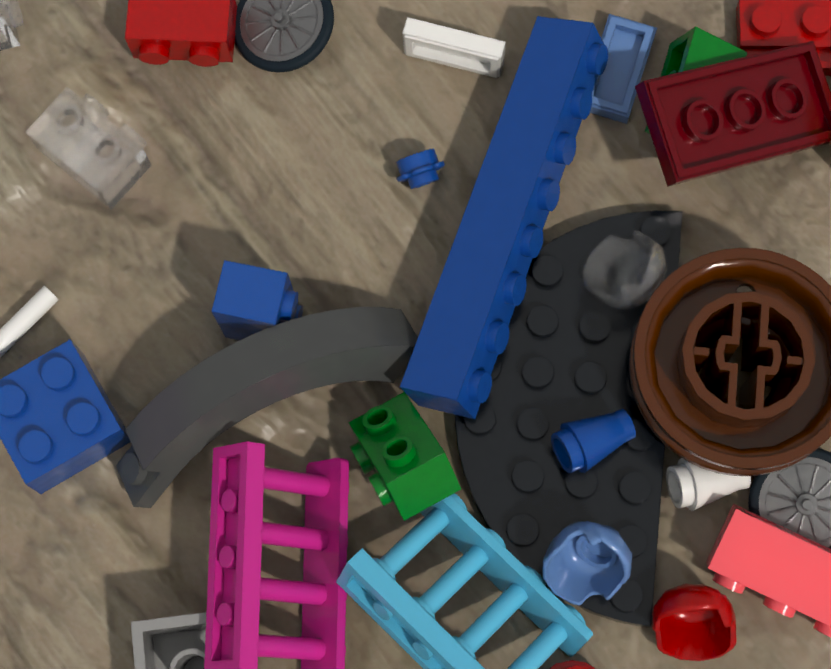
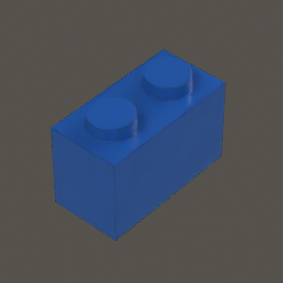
(253, 300)

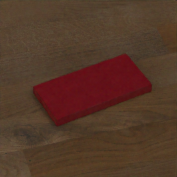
(737, 112)

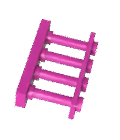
(235, 561)

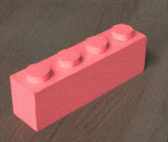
(775, 563)

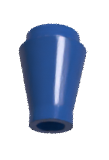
(589, 440)

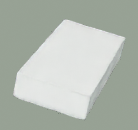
(453, 47)

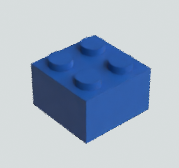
(57, 418)

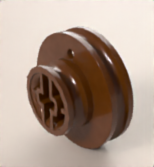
(784, 346)

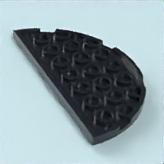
(559, 367)

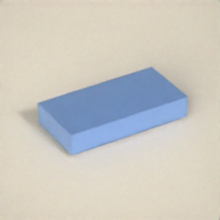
(628, 53)

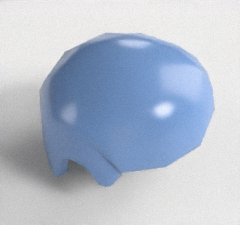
(586, 562)

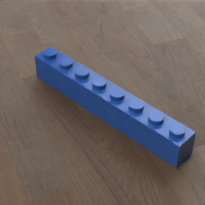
(505, 218)

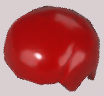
(694, 623)

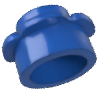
(419, 168)

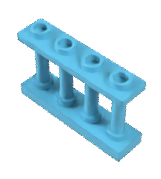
(413, 620)

